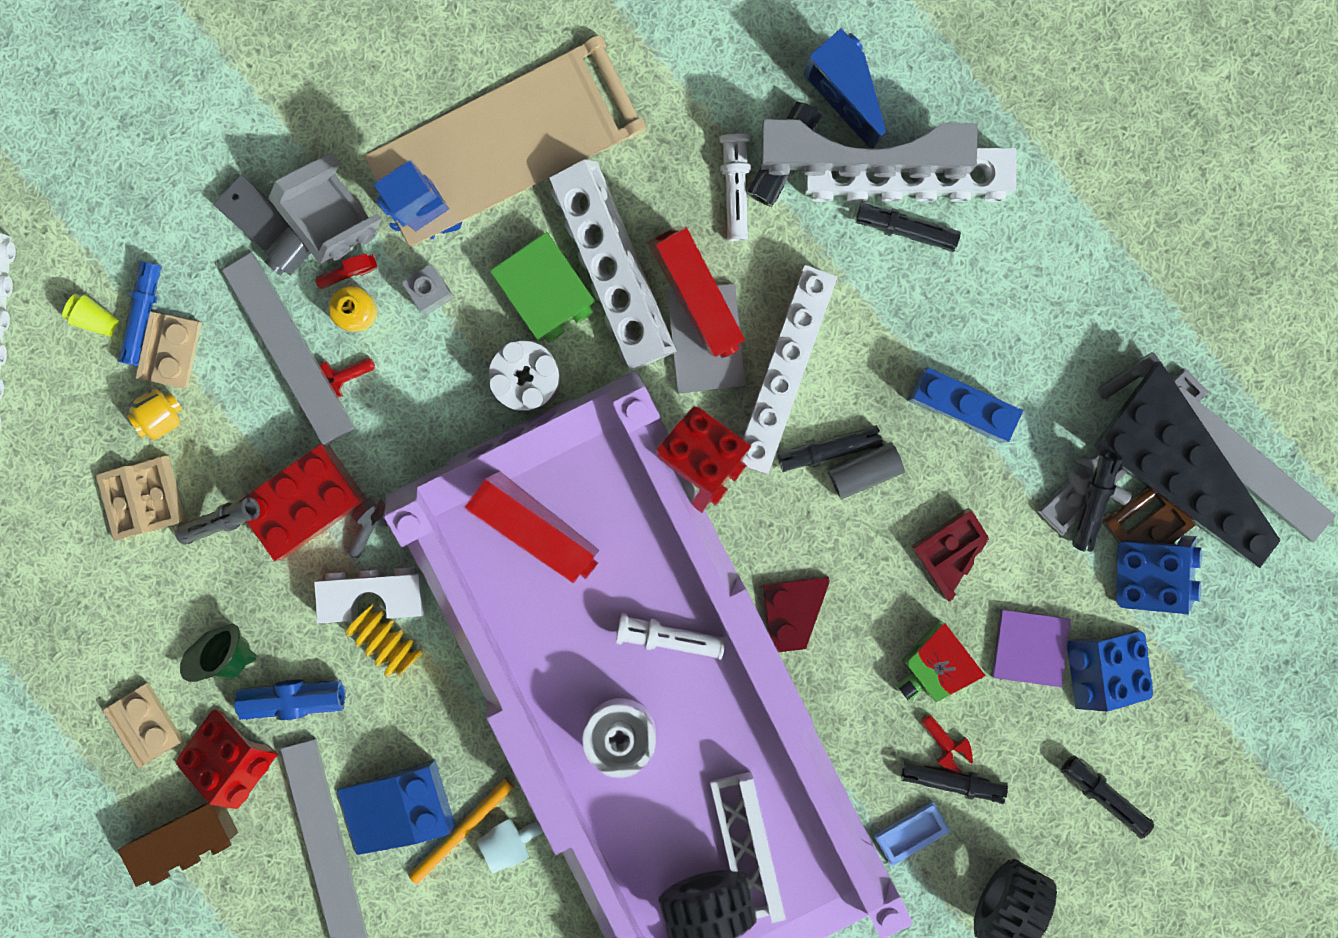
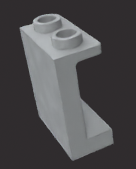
(323, 210)

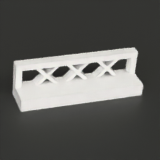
(758, 834)

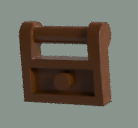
(1162, 525)

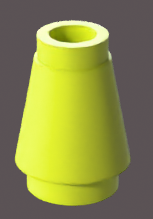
(89, 315)

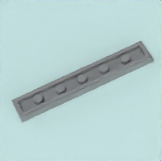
(288, 349)
(1264, 478)
(1066, 504)
(323, 840)

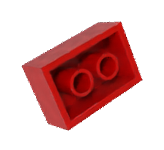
(303, 502)

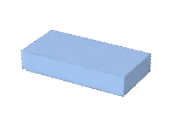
(912, 833)

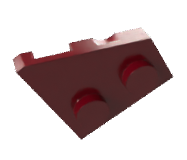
(951, 551)
(793, 611)

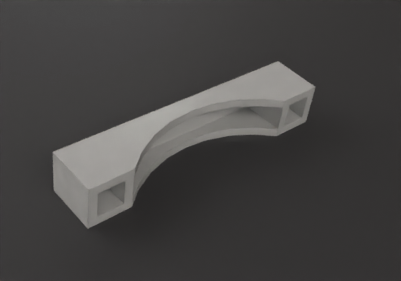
(794, 146)

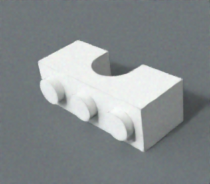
(339, 596)

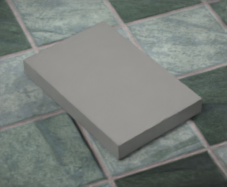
(694, 366)

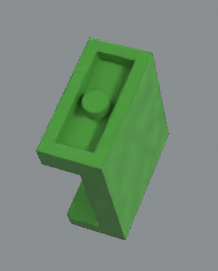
(544, 288)

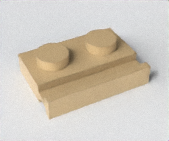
(168, 350)
(143, 725)

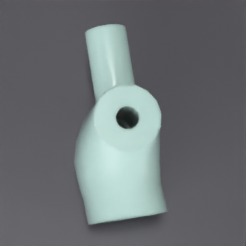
(505, 844)

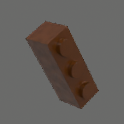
(178, 844)

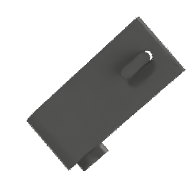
(264, 225)

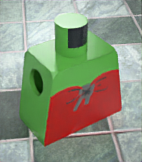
(938, 665)

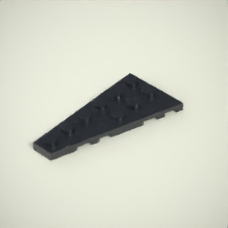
(1180, 461)

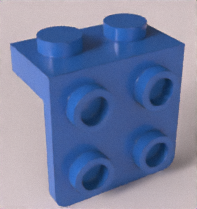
(1158, 575)
(1110, 672)

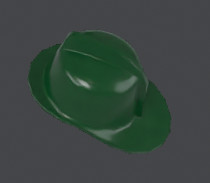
(217, 655)

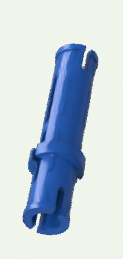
(140, 306)

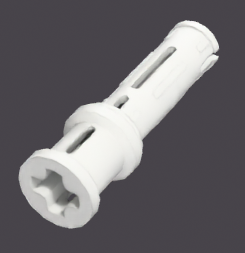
(740, 168)
(712, 645)

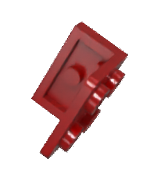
(704, 455)
(224, 762)

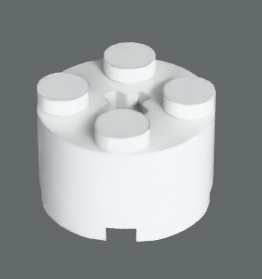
(517, 358)
(605, 752)

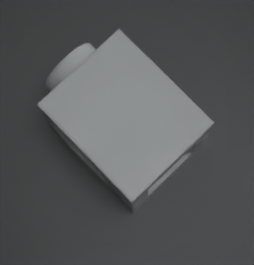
(428, 289)

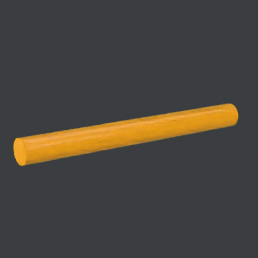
(461, 830)

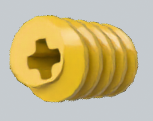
(383, 642)

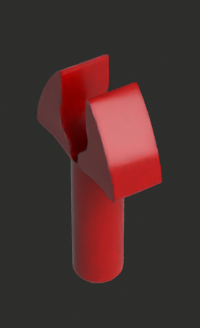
(350, 267)
(347, 373)
(947, 743)

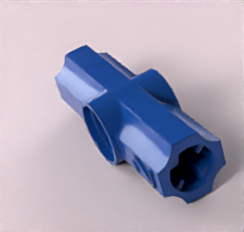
(290, 699)

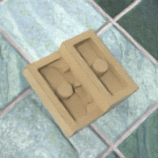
(141, 498)

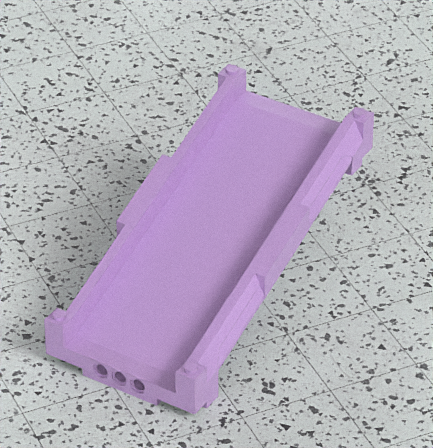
(552, 657)

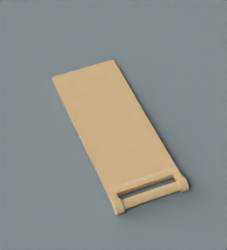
(513, 137)

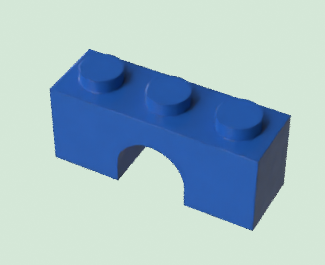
(410, 197)
(965, 404)

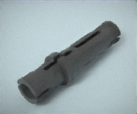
(225, 518)

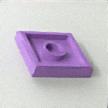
(1031, 648)

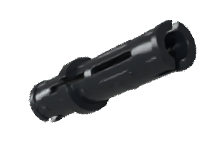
(915, 229)
(829, 448)
(1100, 487)
(956, 782)
(1096, 787)

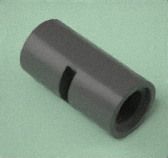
(866, 470)

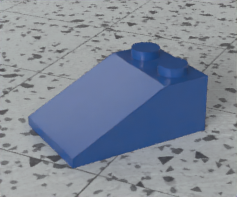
(844, 81)
(397, 809)

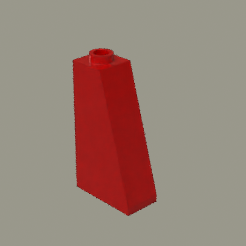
(697, 291)
(532, 527)

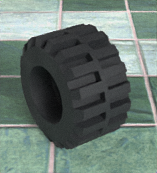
(1015, 903)
(708, 906)

